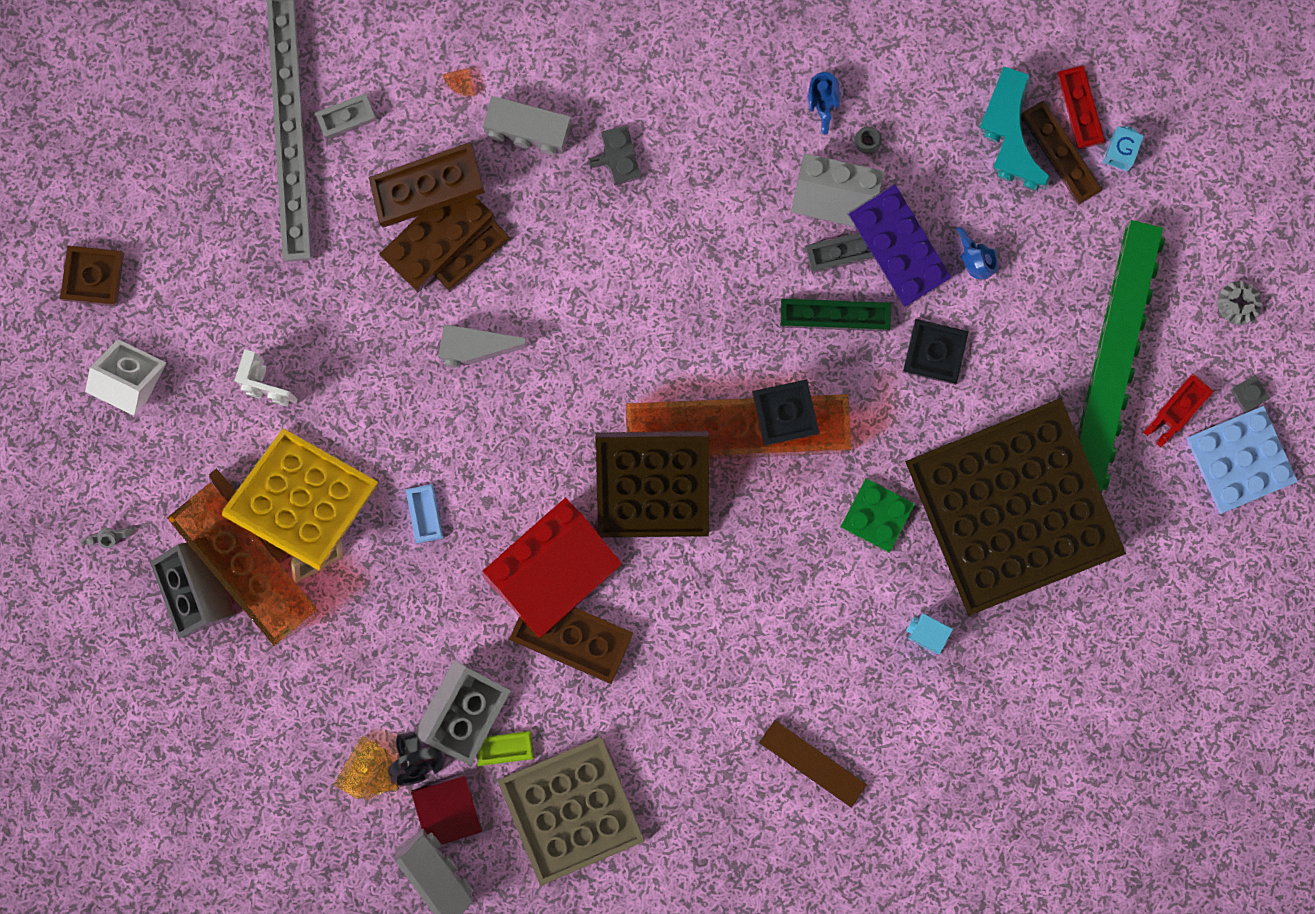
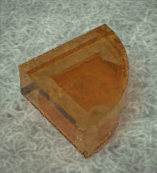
(460, 82)

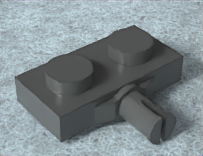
(617, 156)

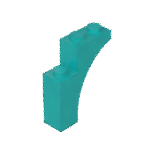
(1003, 122)

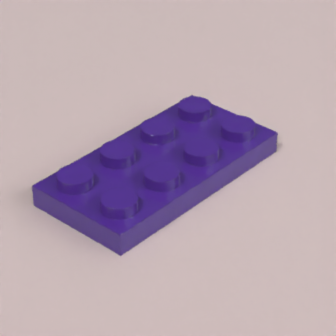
(899, 245)

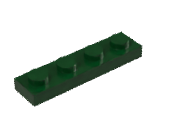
(835, 315)

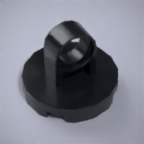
(413, 761)

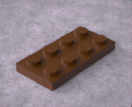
(426, 185)
(434, 240)
(579, 642)

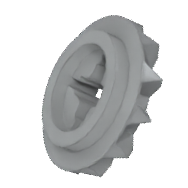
(1230, 310)

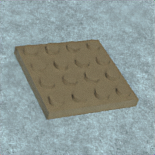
(571, 811)

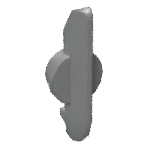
(107, 537)

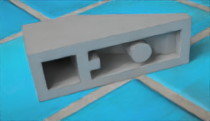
(471, 346)

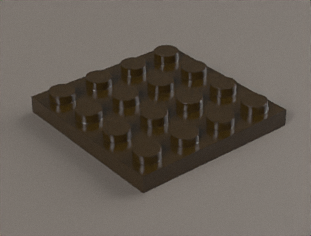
(652, 484)

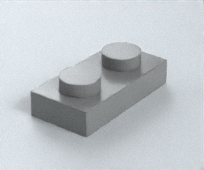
(345, 116)

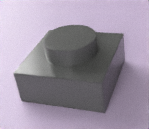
(1249, 394)

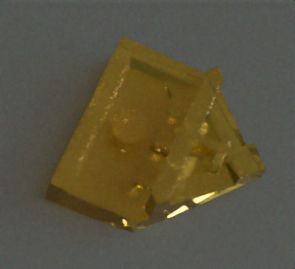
(366, 771)

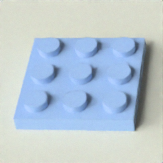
(1241, 459)

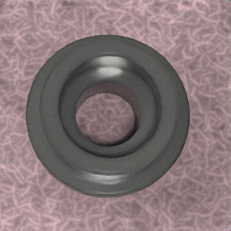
(868, 132)

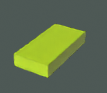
(505, 748)

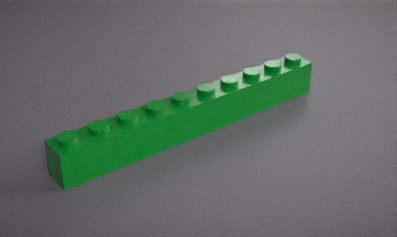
(1118, 346)

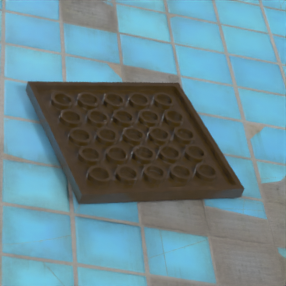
(1015, 507)

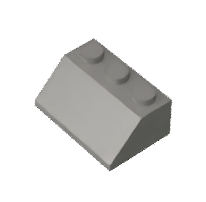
(833, 188)
(462, 712)
(433, 874)

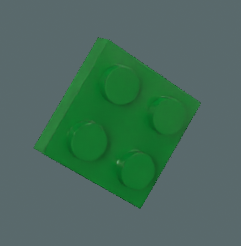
(877, 515)

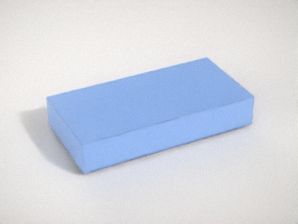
(424, 514)

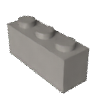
(526, 125)

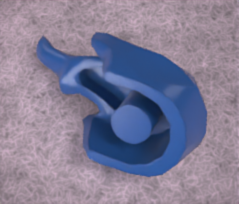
(824, 94)
(980, 260)

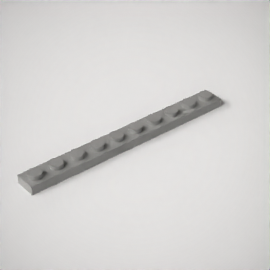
(289, 130)

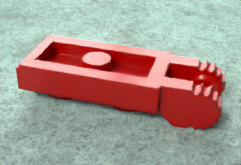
(1180, 407)

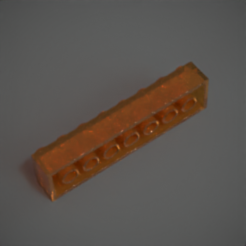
(736, 429)

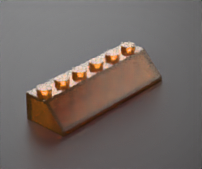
(243, 566)

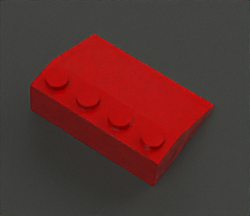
(551, 568)

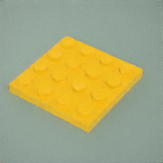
(300, 499)

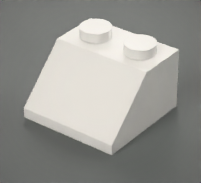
(124, 377)

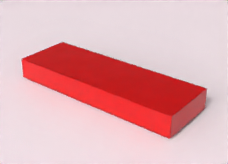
(1081, 107)

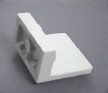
(250, 372)

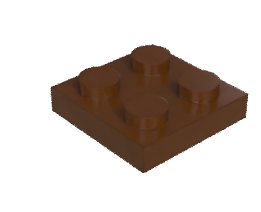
(92, 275)

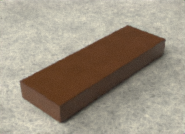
(473, 255)

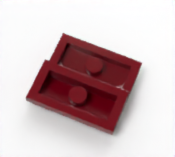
(447, 809)

